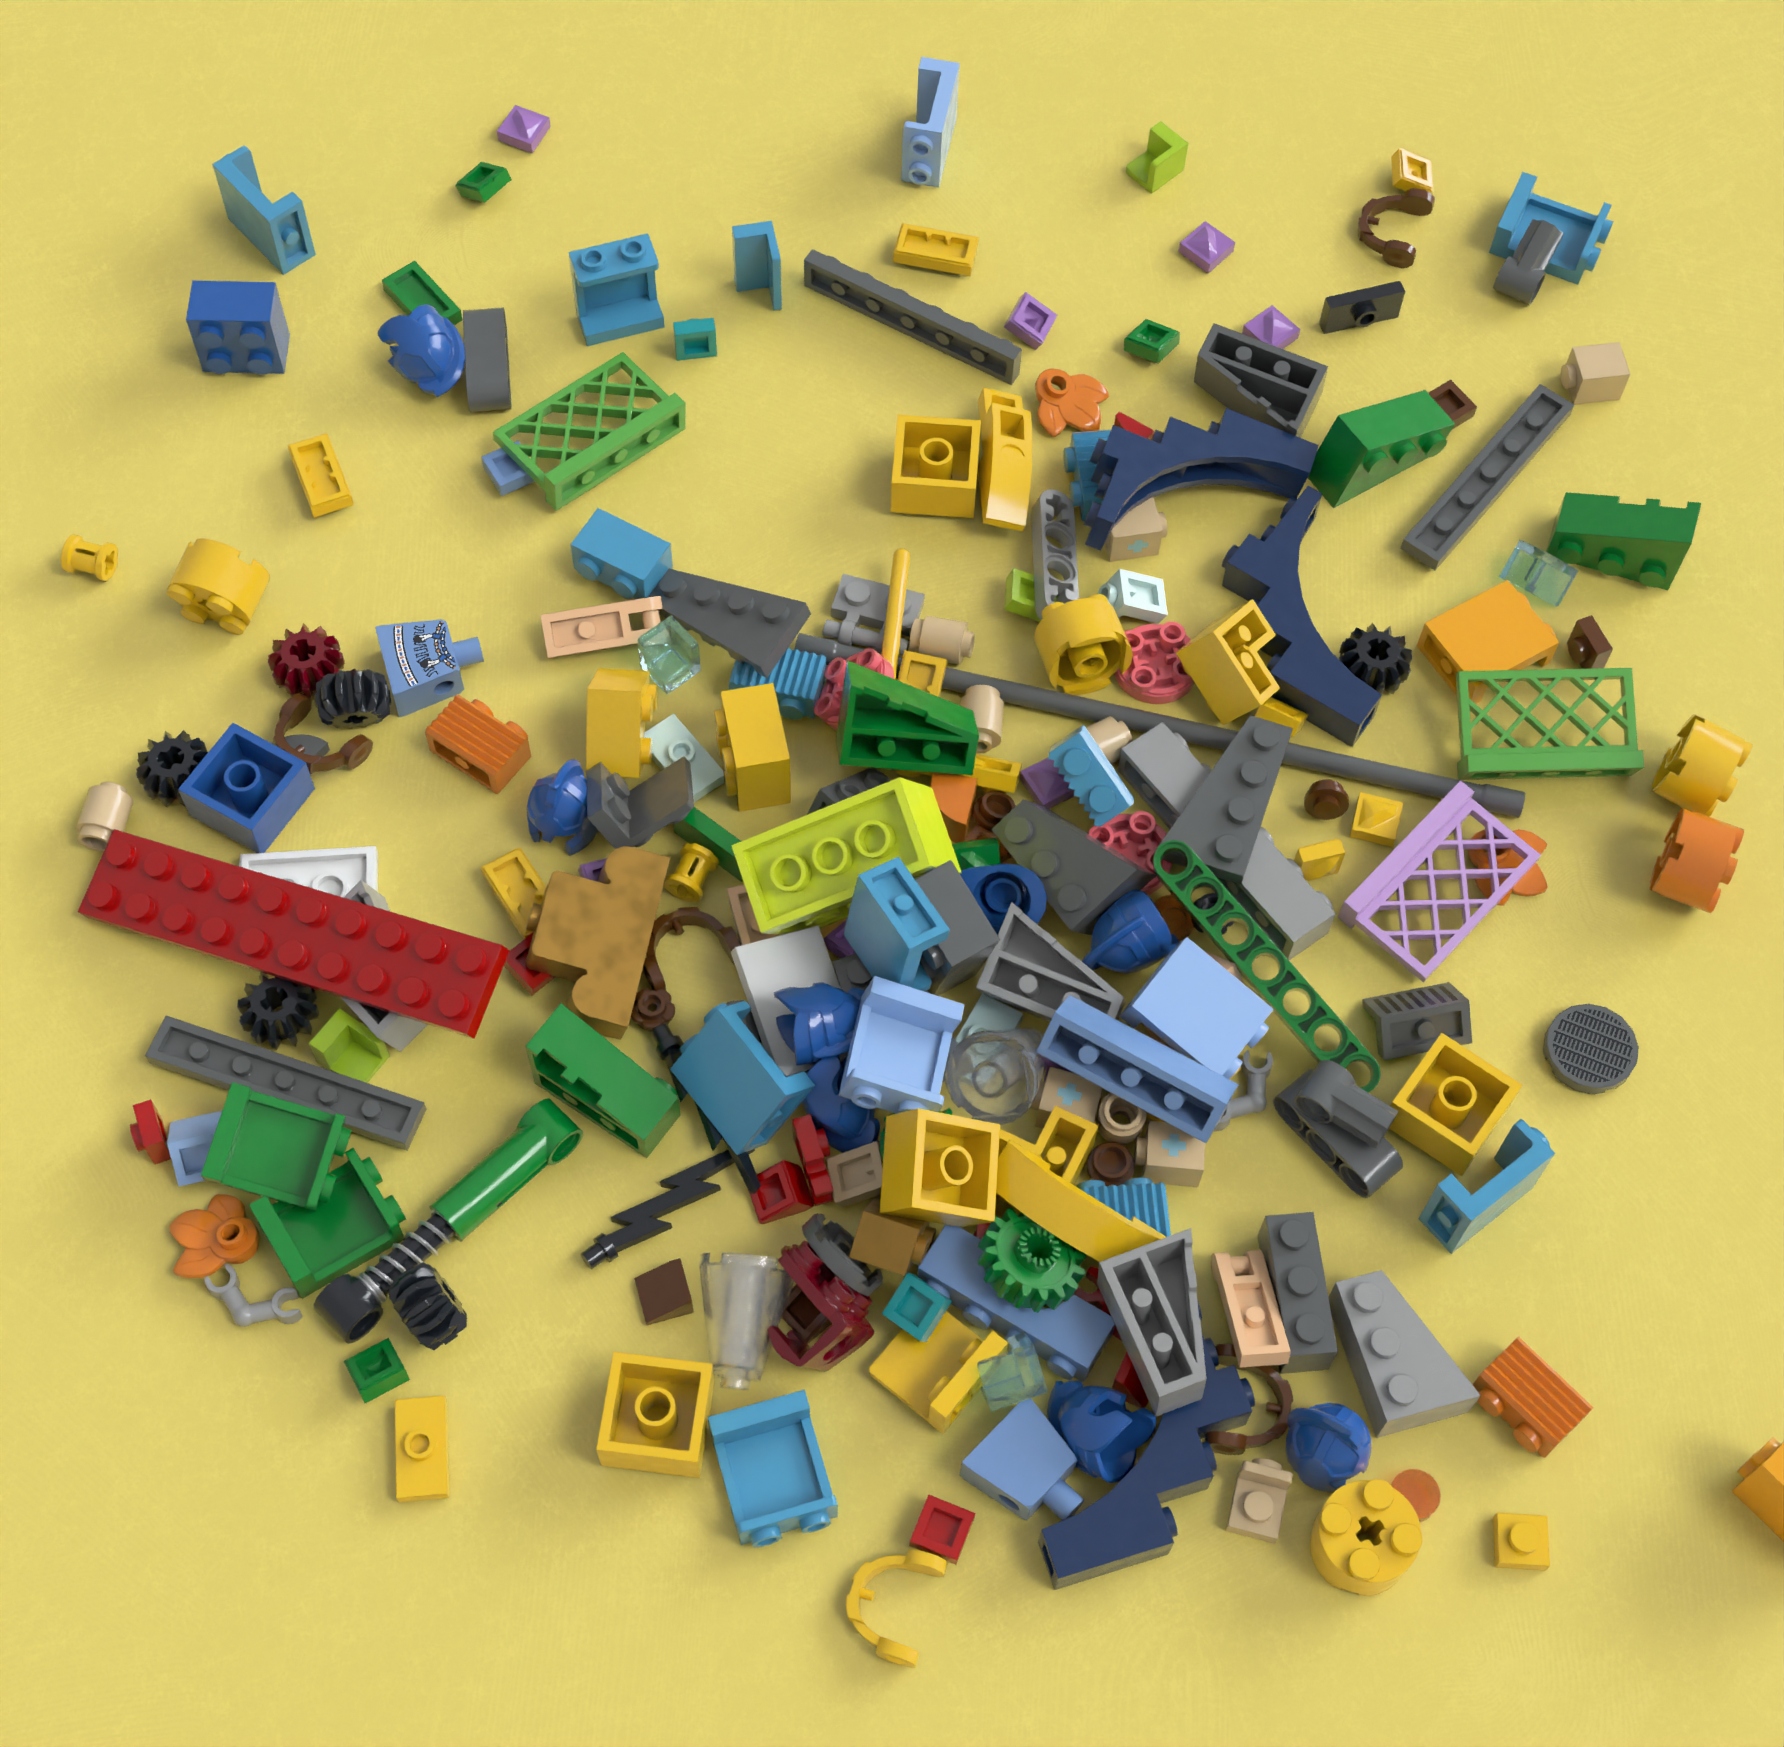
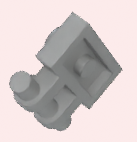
(865, 603)

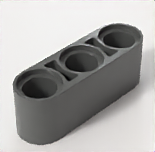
(486, 359)
(1352, 1160)

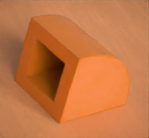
(956, 801)

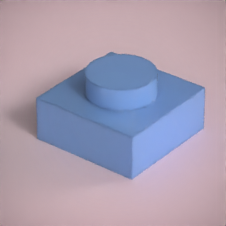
(504, 471)

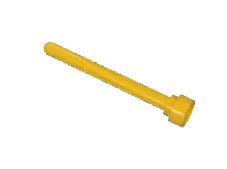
(895, 607)

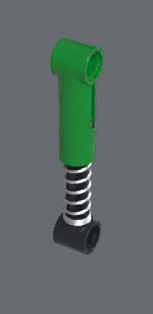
(541, 1139)

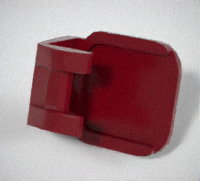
(834, 1300)

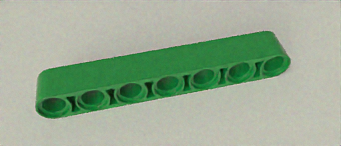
(1256, 945)

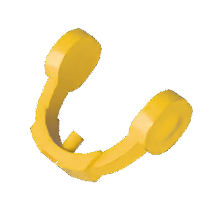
(914, 1561)

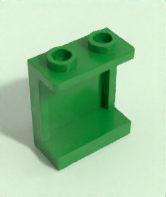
(275, 1148)
(339, 1234)

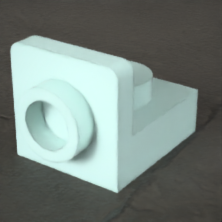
(1136, 596)

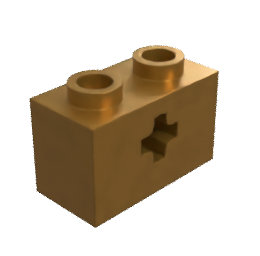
(891, 1240)

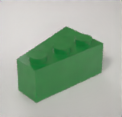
(1378, 444)
(1622, 538)
(902, 726)
(601, 1082)

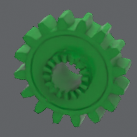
(1029, 1263)

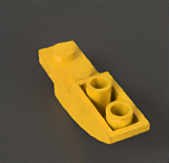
(1006, 459)

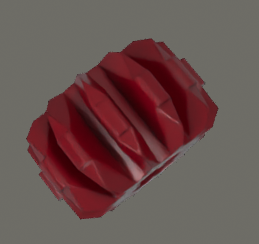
(304, 660)

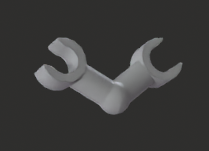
(1256, 1088)
(247, 1314)

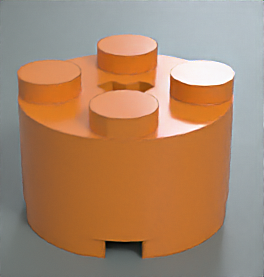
(1696, 860)

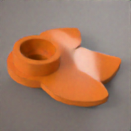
(1072, 405)
(1530, 884)
(209, 1237)

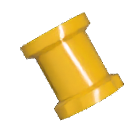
(89, 557)
(689, 887)

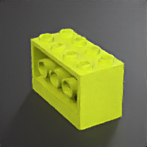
(810, 866)

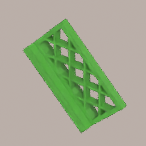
(611, 447)
(1554, 761)

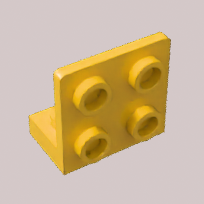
(939, 1374)

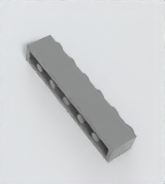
(1273, 886)

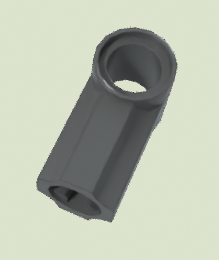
(1524, 271)
(1334, 1097)

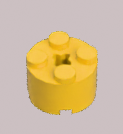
(217, 585)
(1082, 644)
(1701, 766)
(1366, 1565)

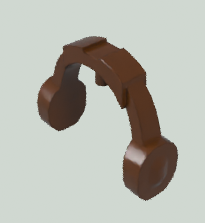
(1394, 252)
(295, 711)
(675, 921)
(1236, 1443)

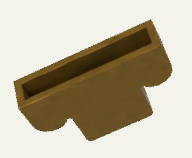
(599, 935)

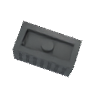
(1415, 1018)

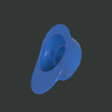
(1001, 884)

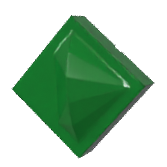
(483, 182)
(1151, 341)
(977, 853)
(376, 1370)

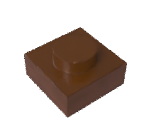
(1454, 402)
(1588, 644)

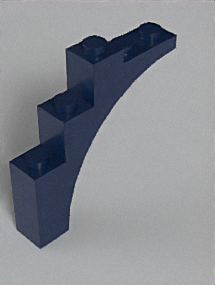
(1183, 456)
(1301, 661)
(1129, 1520)

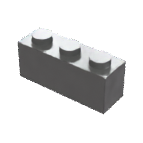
(1300, 1289)

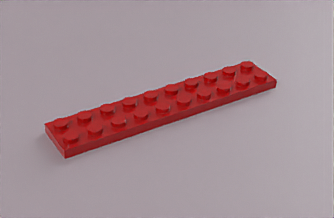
(295, 933)

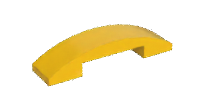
(1065, 1209)

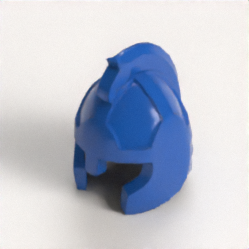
(428, 349)
(560, 808)
(1130, 936)
(820, 1022)
(843, 1121)
(1099, 1428)
(1327, 1445)

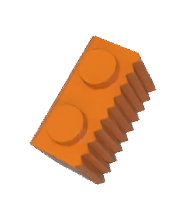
(478, 743)
(1530, 1398)

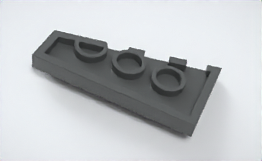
(741, 620)
(1232, 801)

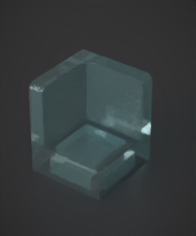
(1538, 573)
(669, 654)
(1012, 1375)

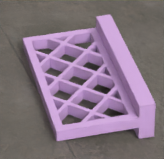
(1411, 854)

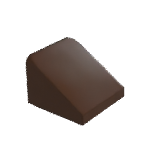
(664, 1292)
(804, 1316)

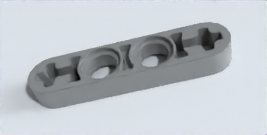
(1045, 555)

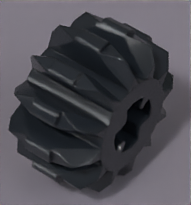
(1377, 658)
(352, 698)
(169, 765)
(259, 1013)
(428, 1306)

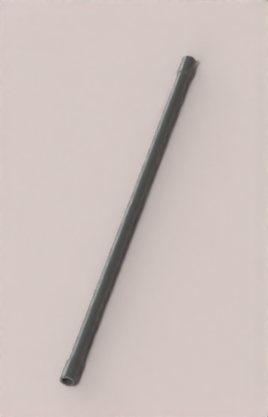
(1489, 796)

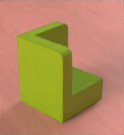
(1161, 161)
(349, 1048)

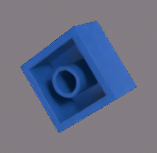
(238, 327)
(247, 788)

